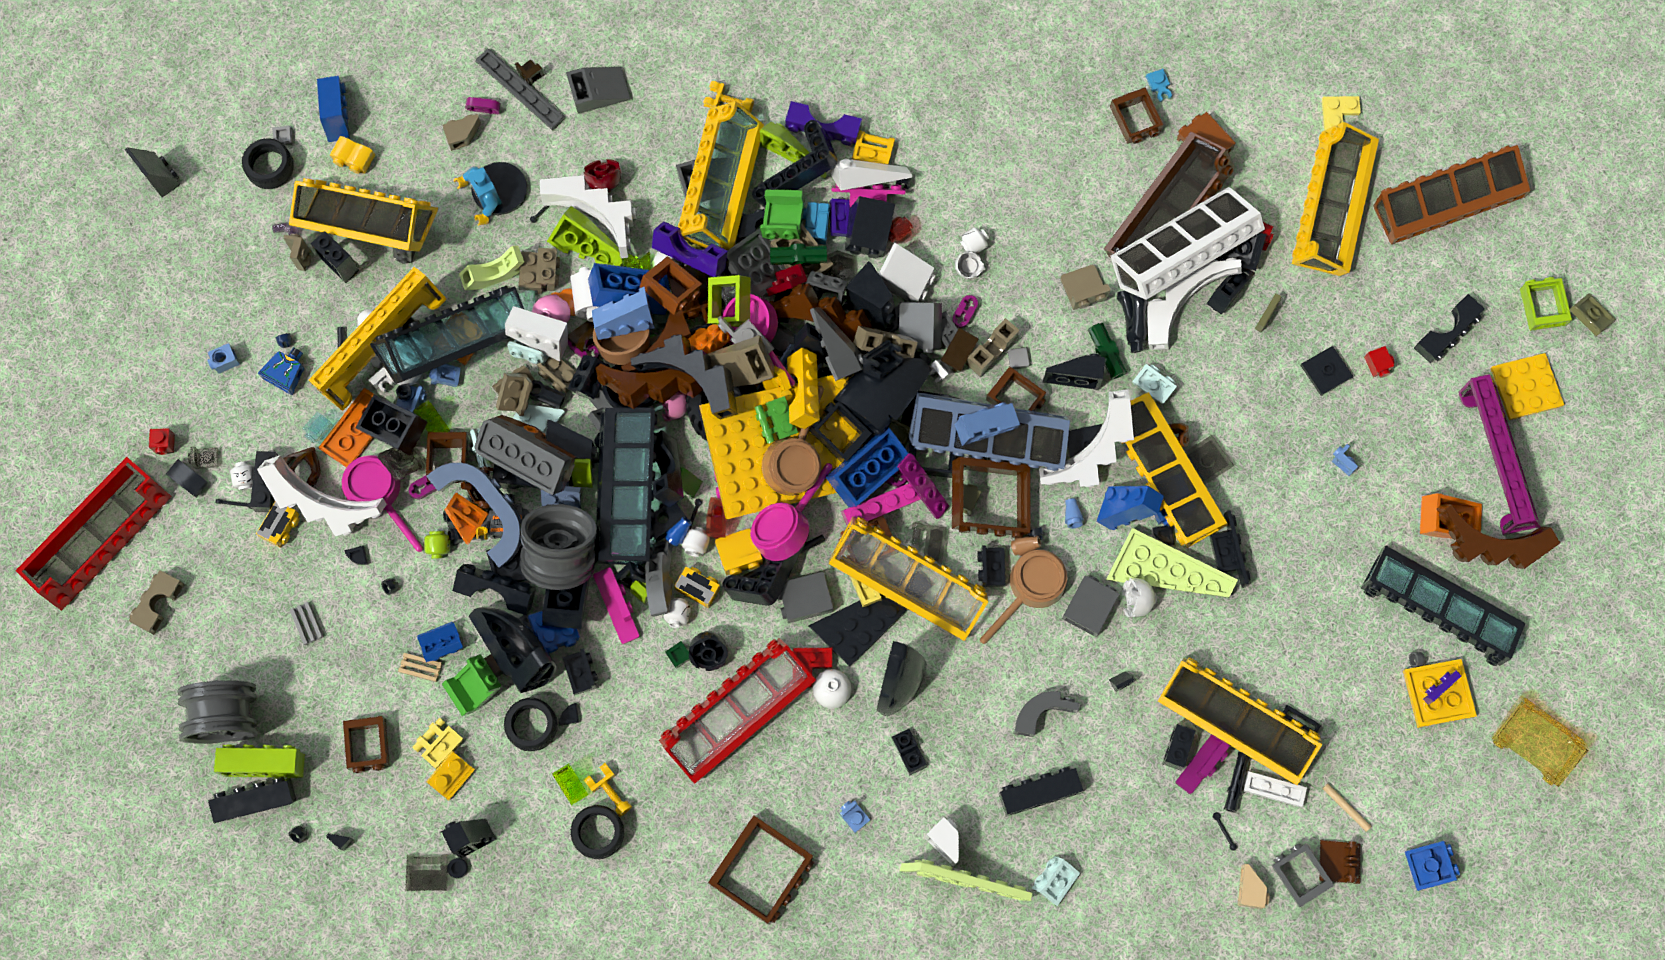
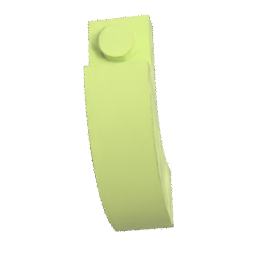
(494, 272)

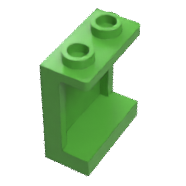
(783, 214)
(472, 685)

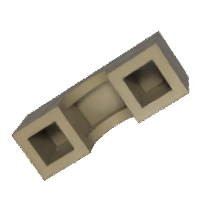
(870, 338)
(995, 346)
(161, 586)

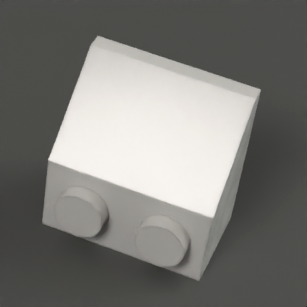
(945, 840)

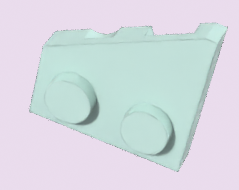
(538, 416)

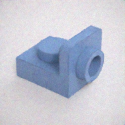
(445, 375)
(1344, 462)
(854, 816)

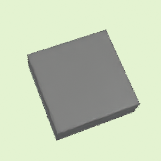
(283, 134)
(1018, 358)

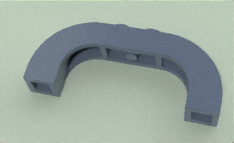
(490, 490)

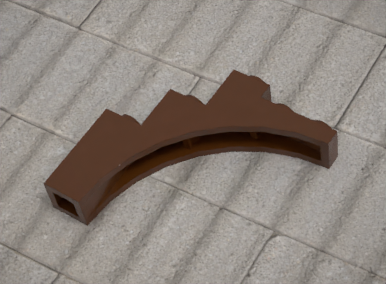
(804, 298)
(675, 324)
(637, 387)
(1471, 542)

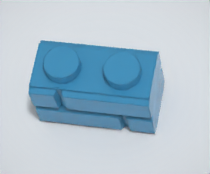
(817, 221)

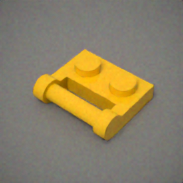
(873, 153)

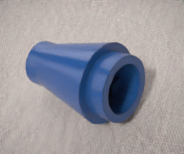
(678, 532)

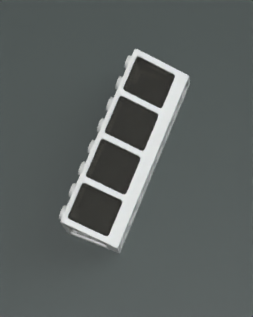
(1186, 243)

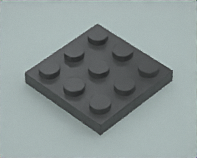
(752, 260)

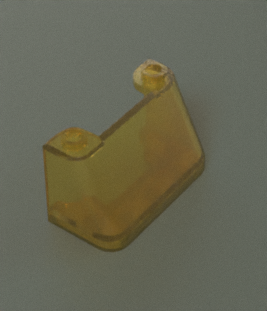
(1540, 740)

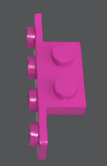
(876, 192)
(617, 608)

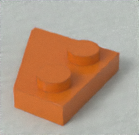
(465, 516)

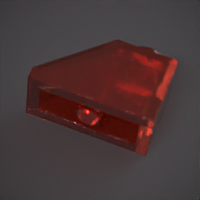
(716, 522)

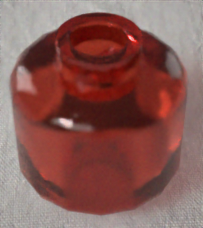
(900, 230)

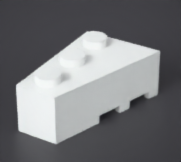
(538, 332)

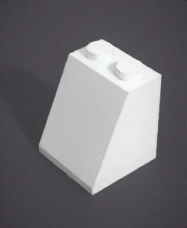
(906, 274)

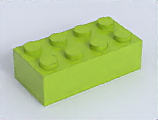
(259, 762)

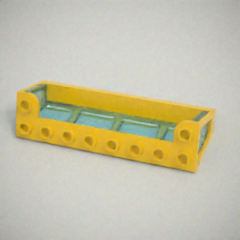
(721, 176)

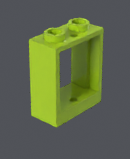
(742, 299)
(1560, 320)

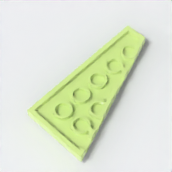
(1167, 568)
(963, 878)

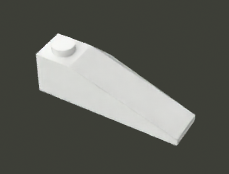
(856, 173)

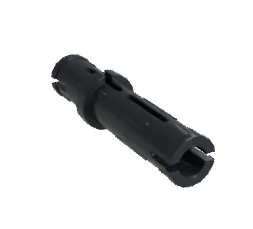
(1235, 788)

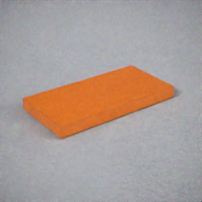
(345, 441)

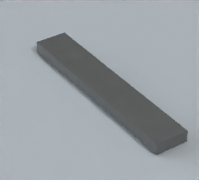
(520, 89)

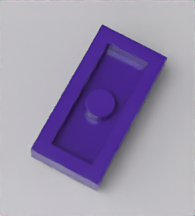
(839, 216)
(1435, 691)

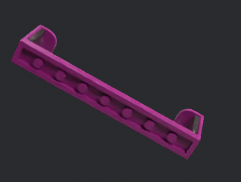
(1483, 393)

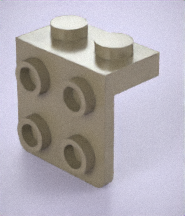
(1084, 287)

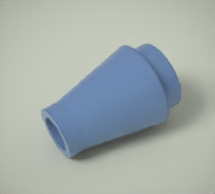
(1073, 515)

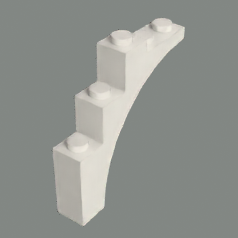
(576, 193)
(1163, 313)
(1101, 450)
(315, 505)

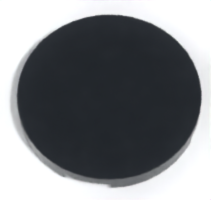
(509, 184)

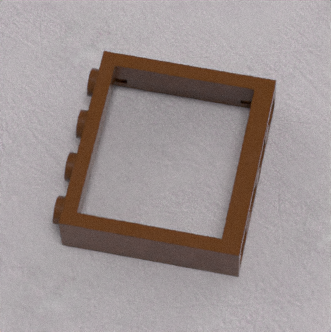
(1023, 496)
(735, 850)

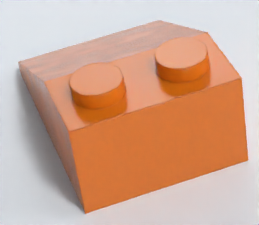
(1432, 525)

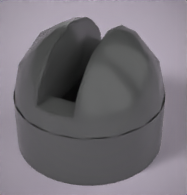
(1419, 657)

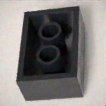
(391, 424)
(565, 607)

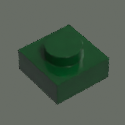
(678, 654)

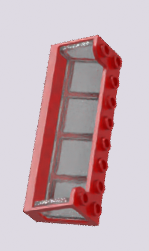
(736, 710)

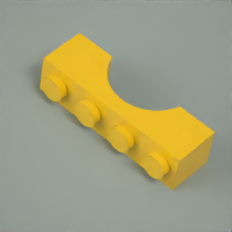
(805, 407)

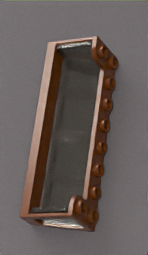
(1186, 181)

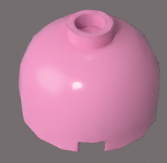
(552, 307)
(676, 407)

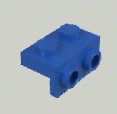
(440, 642)

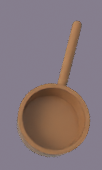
(623, 347)
(792, 463)
(1036, 581)

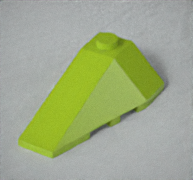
(582, 236)

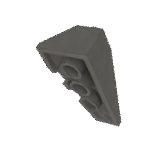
(843, 356)

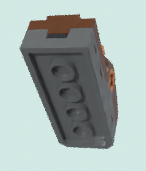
(525, 453)

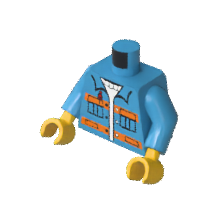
(483, 189)

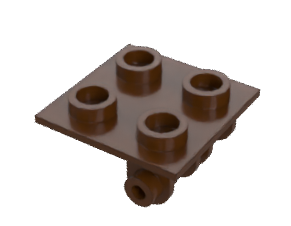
(1340, 861)

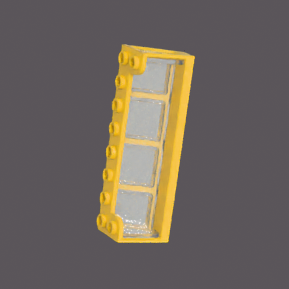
(909, 578)

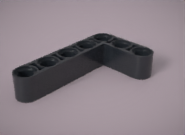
(805, 169)
(766, 588)

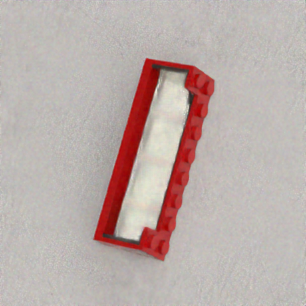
(93, 534)

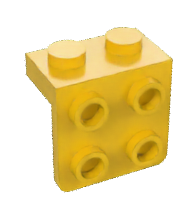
(738, 552)

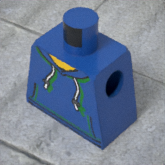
(283, 370)

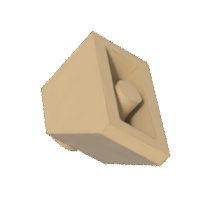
(1252, 889)

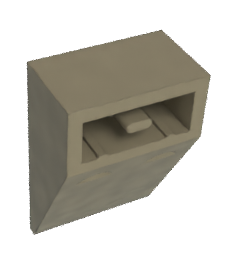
(746, 361)

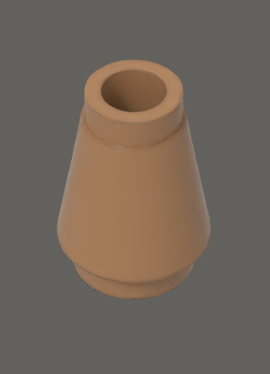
(1025, 544)

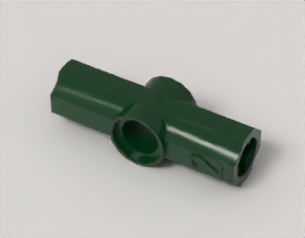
(798, 254)
(1107, 348)

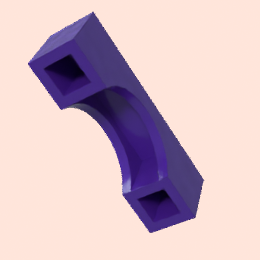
(843, 130)
(669, 241)

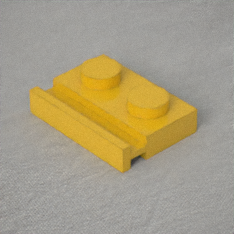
(450, 775)

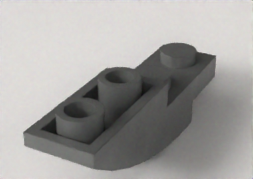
(658, 581)

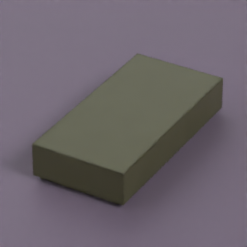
(1268, 312)

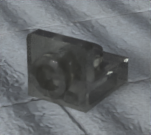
(203, 457)

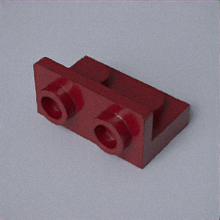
(787, 279)

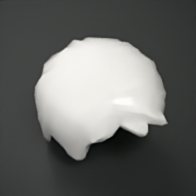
(969, 265)

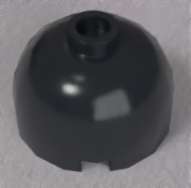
(708, 651)

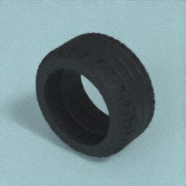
(273, 179)
(539, 743)
(591, 811)

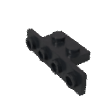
(1228, 552)

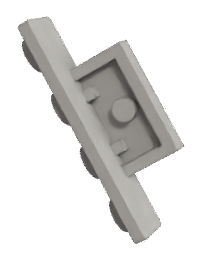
(744, 332)

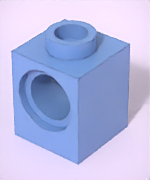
(224, 351)

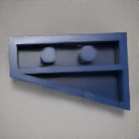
(333, 107)
(1128, 504)

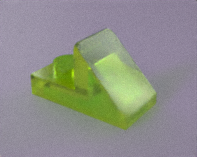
(634, 262)
(430, 414)
(570, 784)

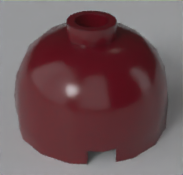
(602, 175)

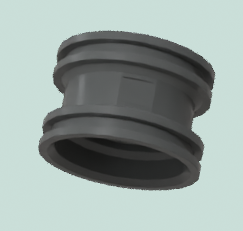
(558, 546)
(217, 712)

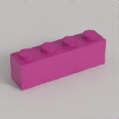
(882, 504)

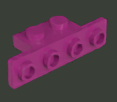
(923, 486)
(1203, 763)

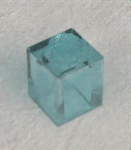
(317, 428)

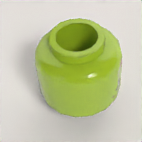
(436, 544)

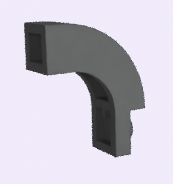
(1028, 716)

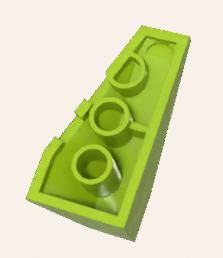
(781, 142)

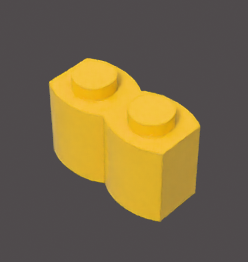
(352, 154)

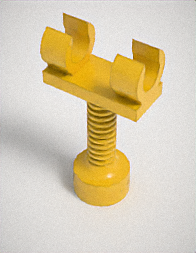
(715, 86)
(622, 807)

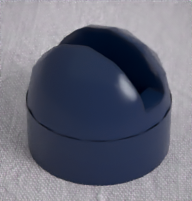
(284, 338)

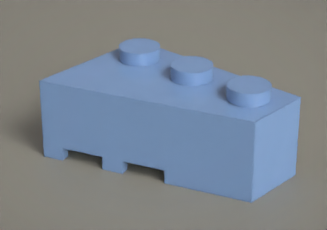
(624, 316)
(986, 423)

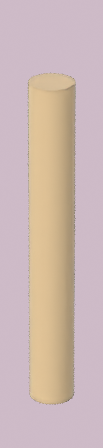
(1347, 807)

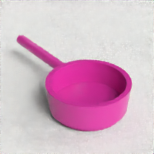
(765, 320)
(370, 480)
(781, 528)

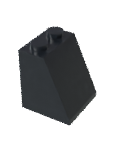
(869, 227)
(871, 294)
(572, 442)

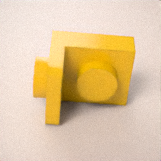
(780, 380)

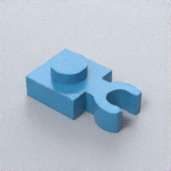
(1158, 82)

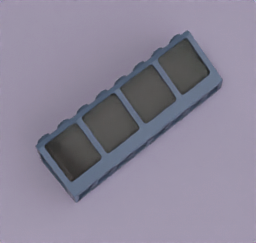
(1037, 441)

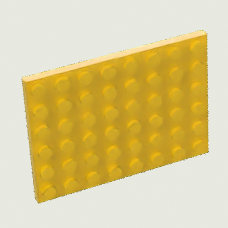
(739, 448)

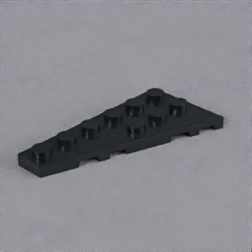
(857, 627)

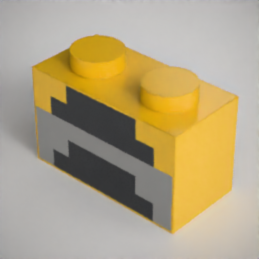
(278, 524)
(697, 586)

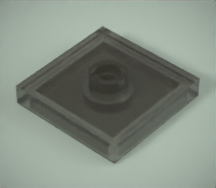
(1209, 459)

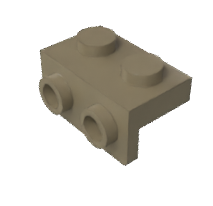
(299, 251)
(546, 268)
(527, 273)

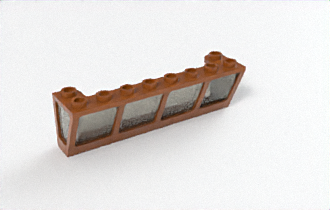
(1452, 194)

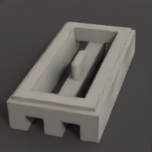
(300, 608)

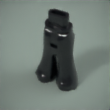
(1134, 311)

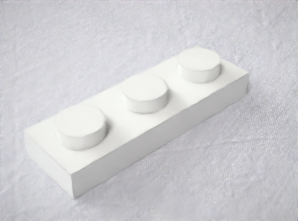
(1274, 789)

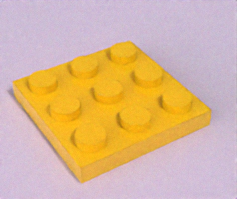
(1527, 386)
(1450, 706)

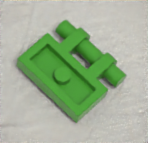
(779, 414)

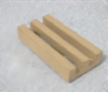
(404, 663)

